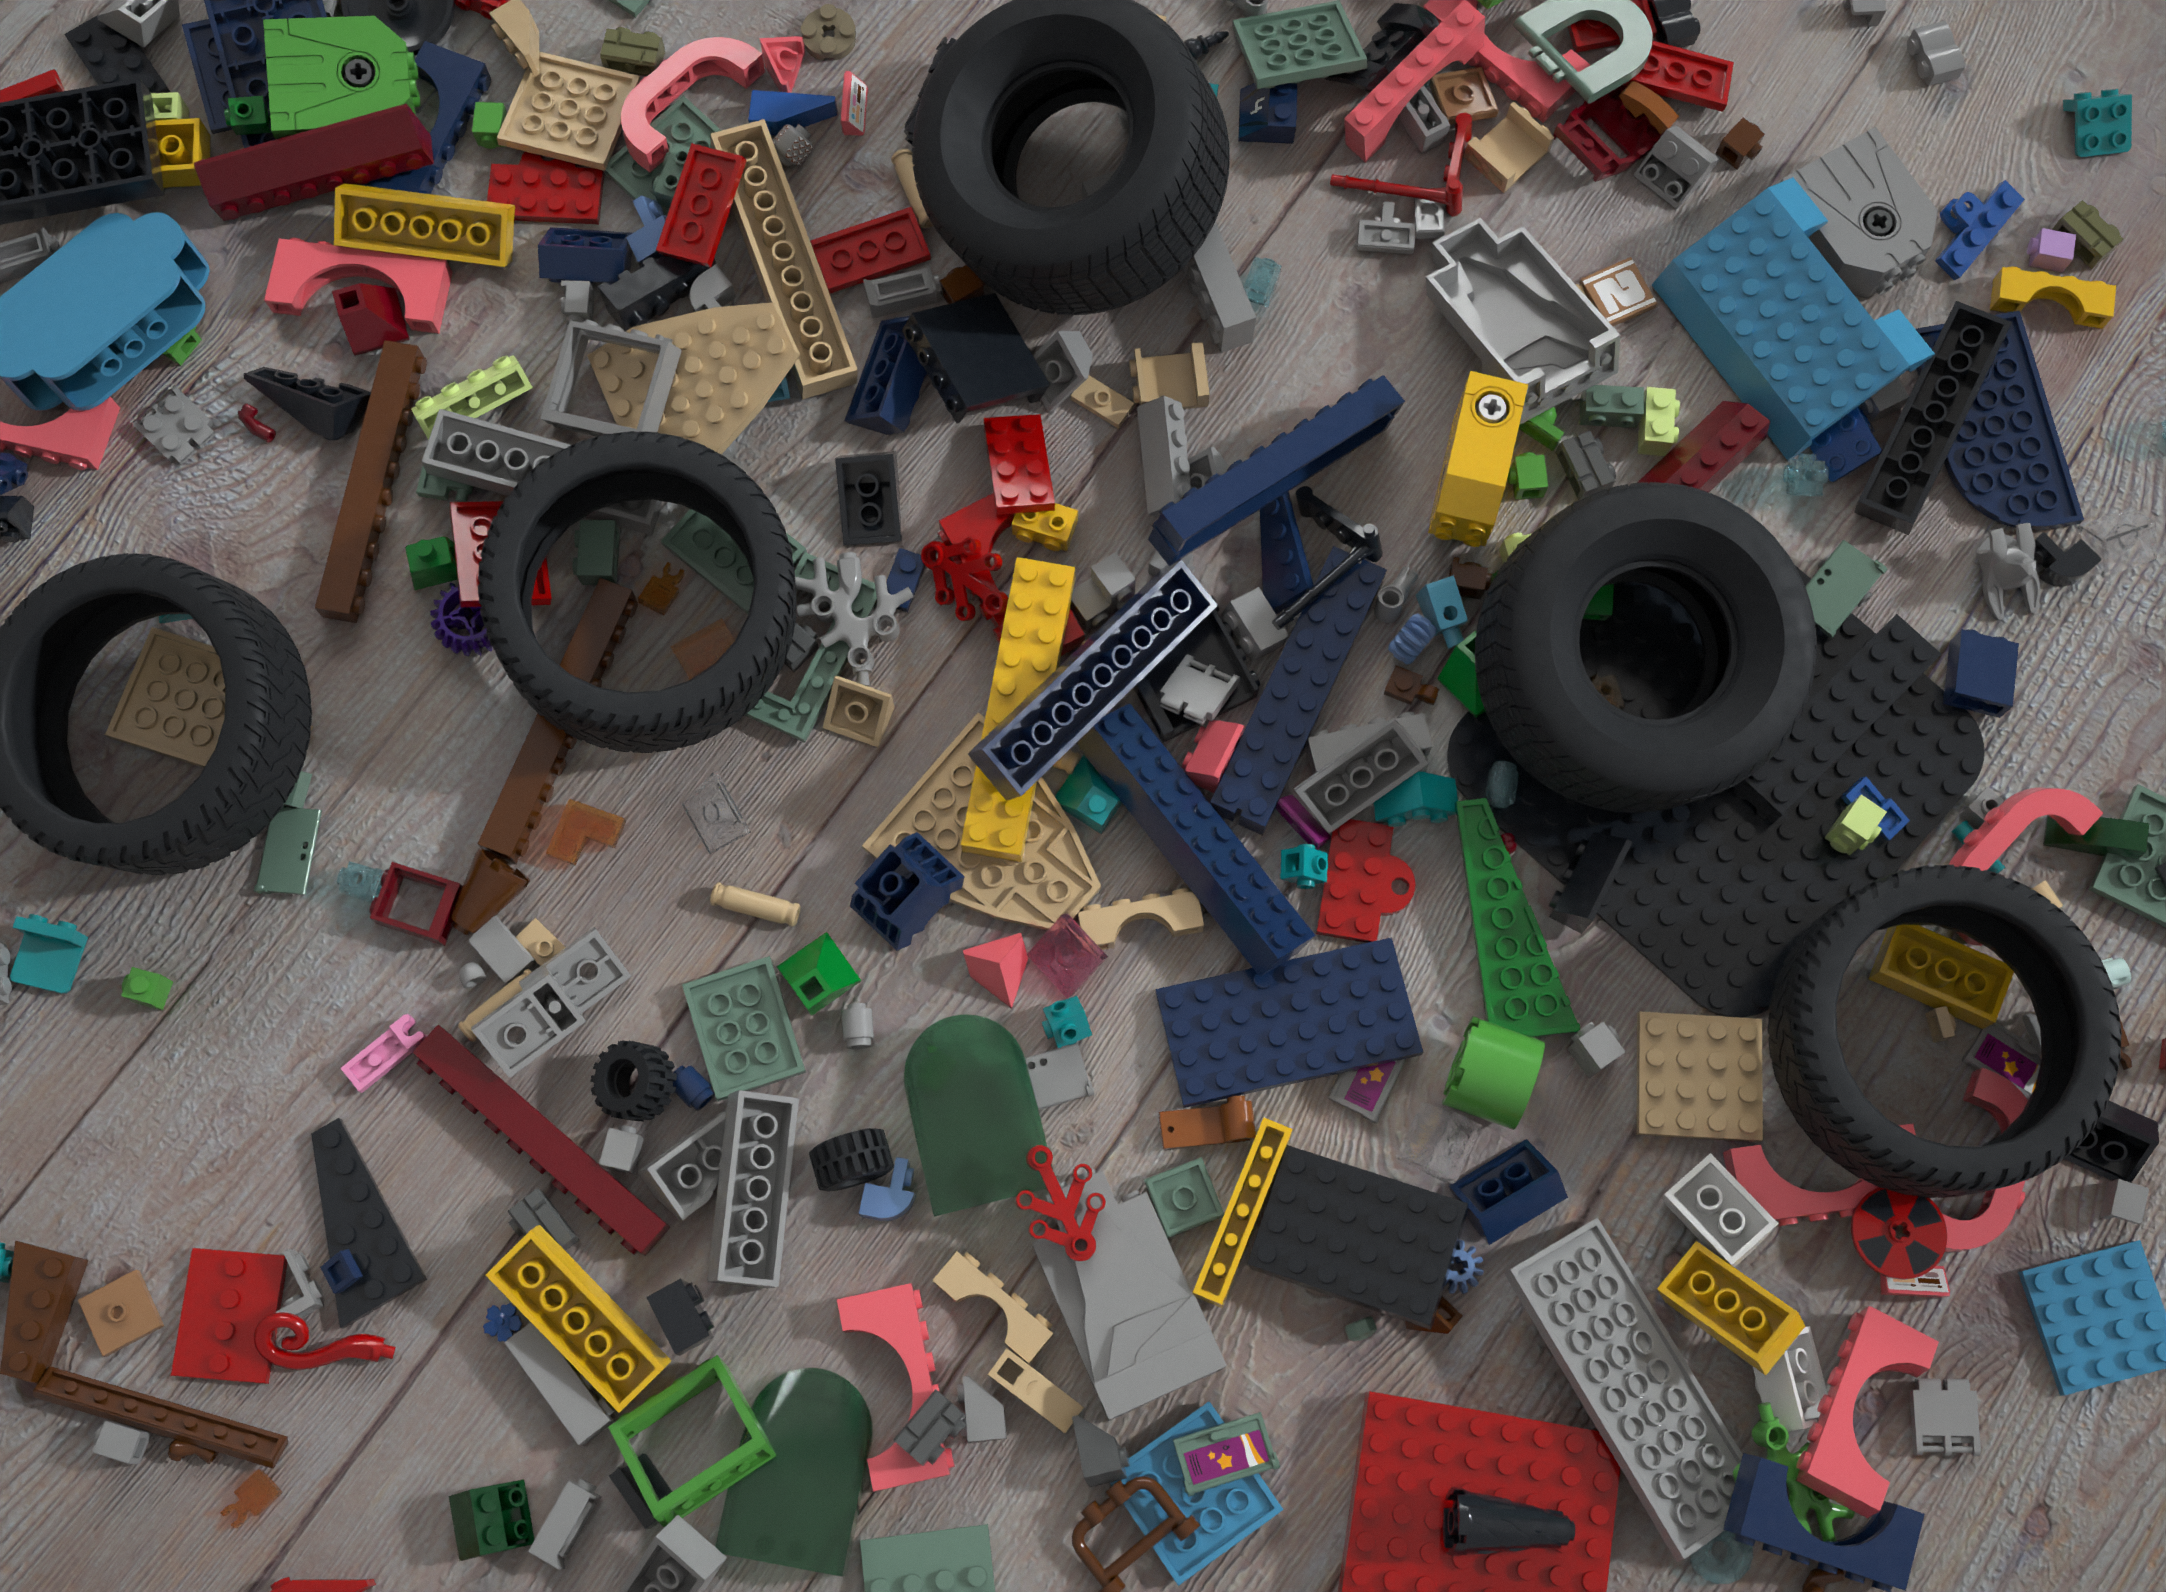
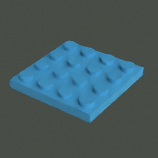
(2098, 1317)
(1224, 1512)

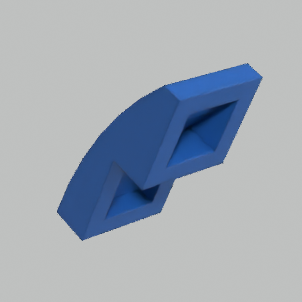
(1894, 818)

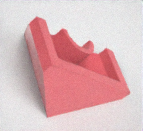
(783, 60)
(998, 966)

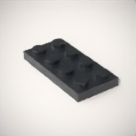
(113, 56)

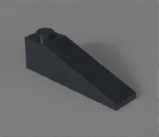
(317, 406)

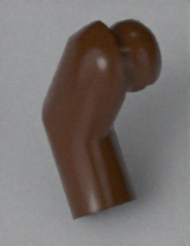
(1819, 1579)

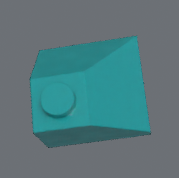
(1088, 797)

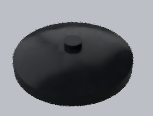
(409, 19)

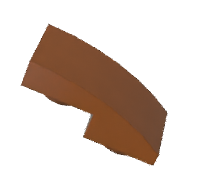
(1641, 100)

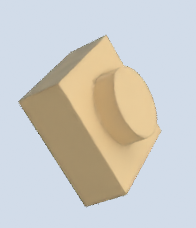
(1941, 1024)

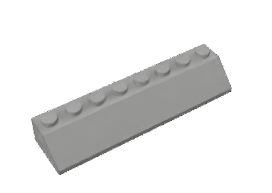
(501, 456)

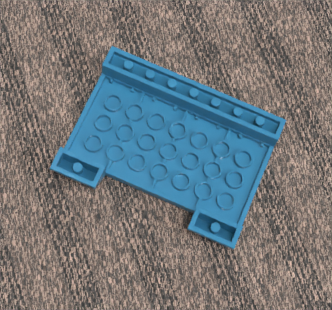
(1784, 319)

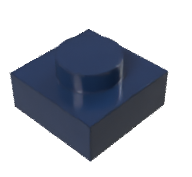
(341, 1271)

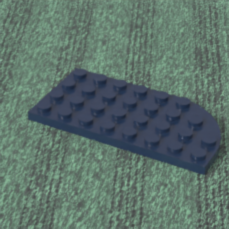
(2008, 447)

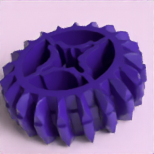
(447, 619)

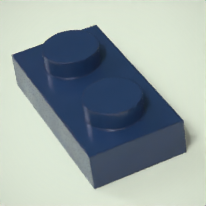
(905, 573)

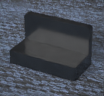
(631, 1493)

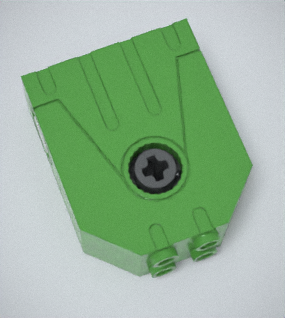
(334, 71)

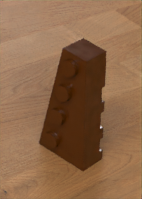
(38, 1308)

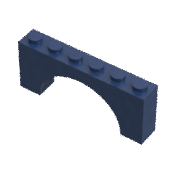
(459, 85)
(1764, 1514)

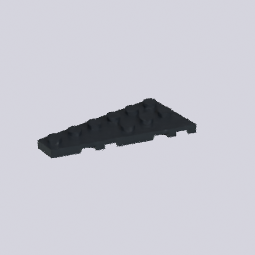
(363, 1223)

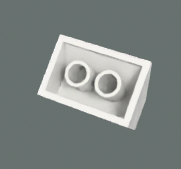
(1719, 1211)
(1794, 1384)

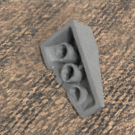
(689, 1170)

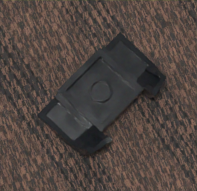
(1401, 31)

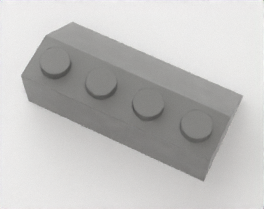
(1362, 775)

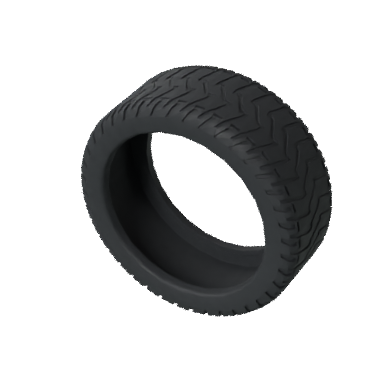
(600, 475)
(259, 745)
(2054, 966)

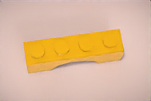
(2087, 301)

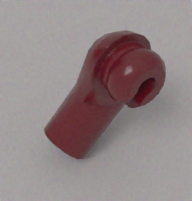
(254, 426)

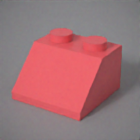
(1212, 753)

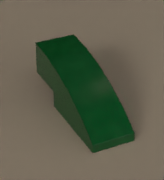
(2103, 837)

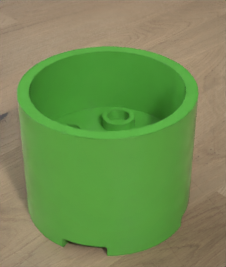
(1493, 1073)

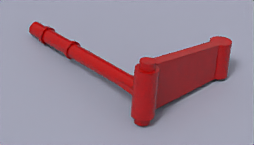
(1450, 195)

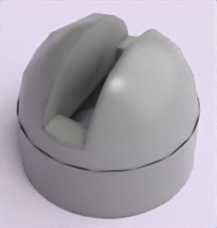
(471, 975)

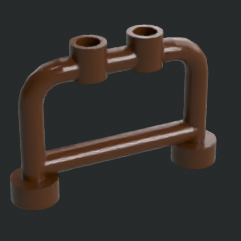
(1118, 1494)

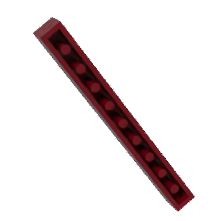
(541, 1140)

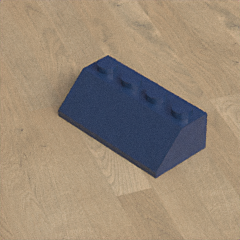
(888, 382)

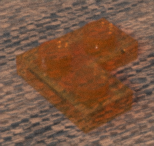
(583, 823)

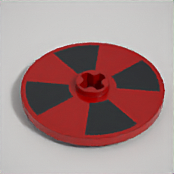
(1876, 1240)

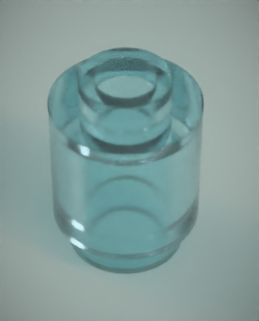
(1502, 784)

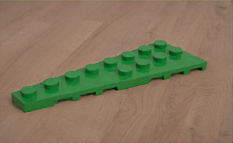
(1514, 965)

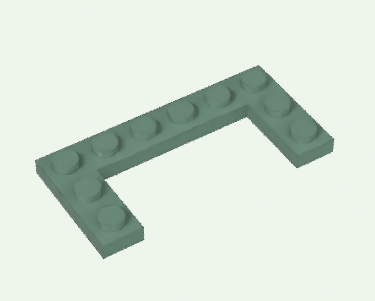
(801, 714)

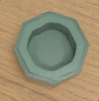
(1361, 1329)

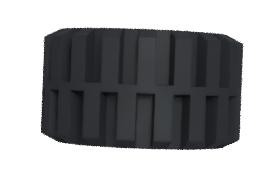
(613, 1079)
(851, 1159)

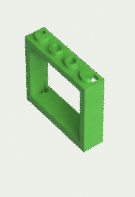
(716, 1477)

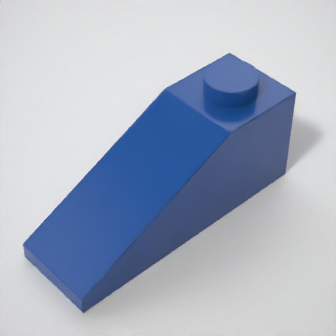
(790, 108)

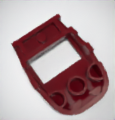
(1631, 134)

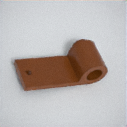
(1208, 1125)

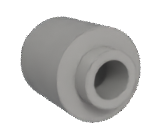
(857, 1026)

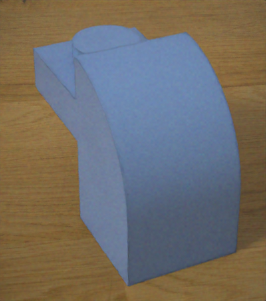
(645, 240)
(889, 1203)

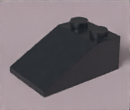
(869, 498)

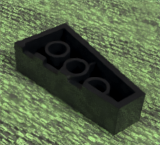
(649, 290)

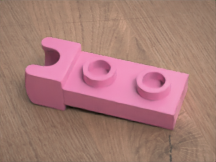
(383, 1054)

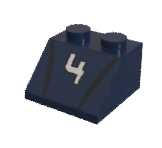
(1268, 114)

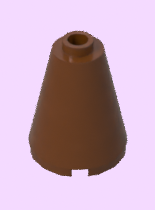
(486, 891)

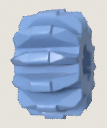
(1412, 638)
(1467, 1273)

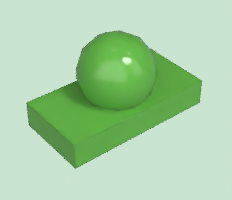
(1543, 429)

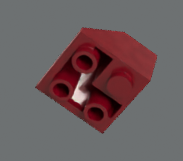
(370, 316)

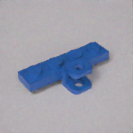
(1975, 226)

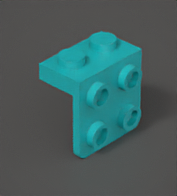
(2101, 122)
(47, 954)

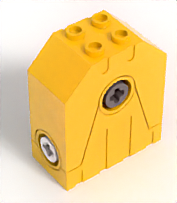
(1477, 459)

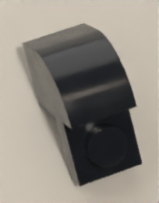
(2061, 566)

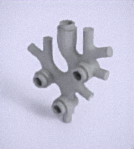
(848, 627)

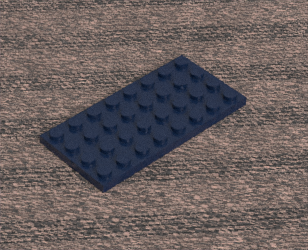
(1290, 1024)

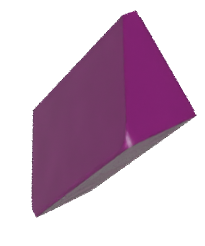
(1302, 821)

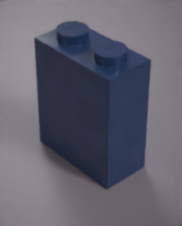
(1981, 673)

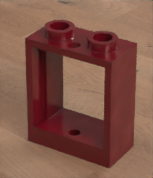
(391, 883)

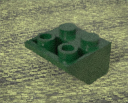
(491, 1519)

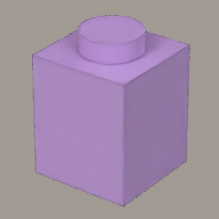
(2051, 250)

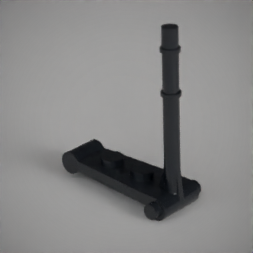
(1363, 541)

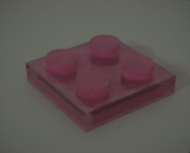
(1067, 955)

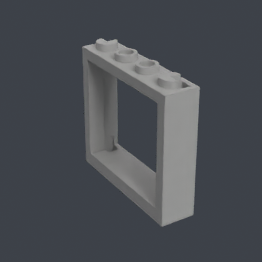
(569, 364)

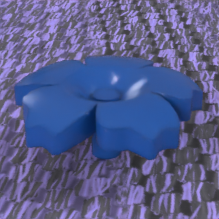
(502, 1322)

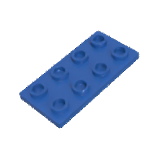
(1846, 444)

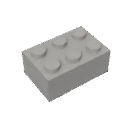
(676, 1562)

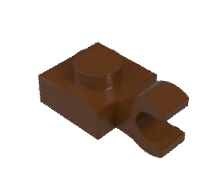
(1406, 686)

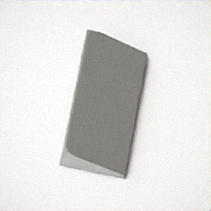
(501, 950)

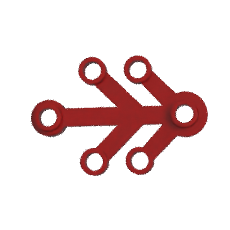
(962, 577)
(1063, 1208)

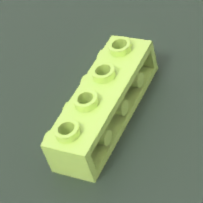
(475, 395)

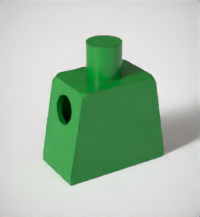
(431, 562)

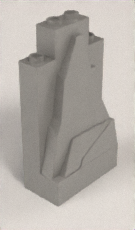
(1521, 314)
(1128, 1303)

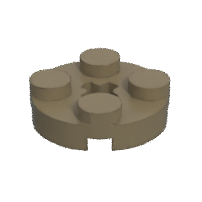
(828, 18)

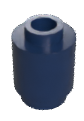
(692, 1087)

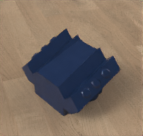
(905, 889)

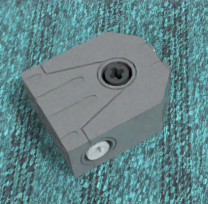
(1874, 214)

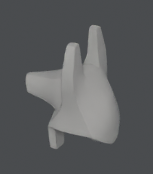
(2007, 566)

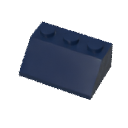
(584, 255)
(1509, 1191)

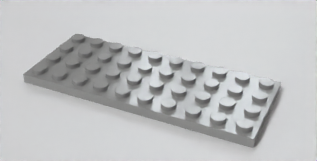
(1632, 1384)

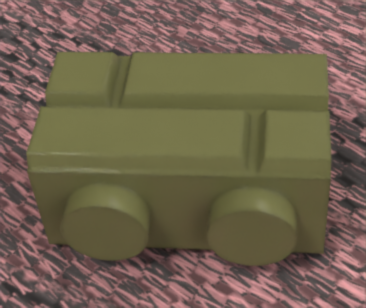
(632, 51)
(2093, 235)

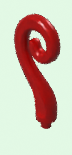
(358, 1346)

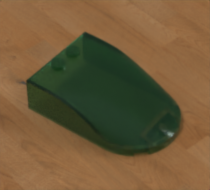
(972, 1113)
(809, 1496)

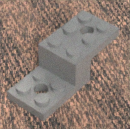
(551, 1002)

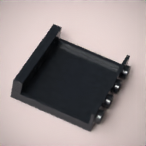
(974, 355)
(1208, 644)

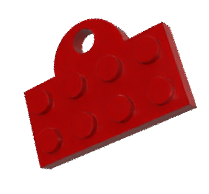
(548, 190)
(1361, 882)

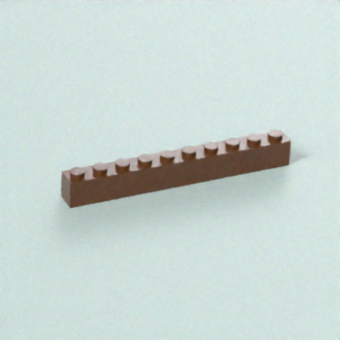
(371, 482)
(545, 745)

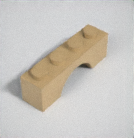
(1176, 912)
(963, 1280)

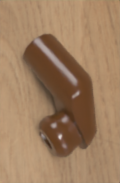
(180, 1449)

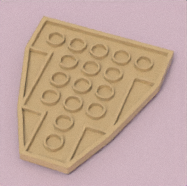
(722, 379)
(1032, 893)

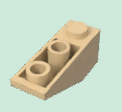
(519, 33)
(1035, 1390)

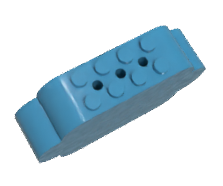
(100, 311)

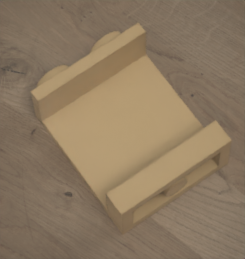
(1509, 148)
(1174, 376)

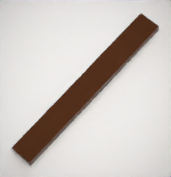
(160, 1417)

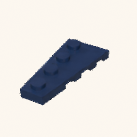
(1282, 554)

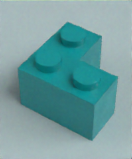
(1418, 798)

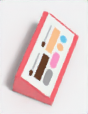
(853, 105)
(1928, 1285)

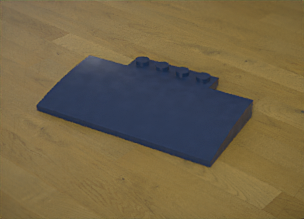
(232, 56)

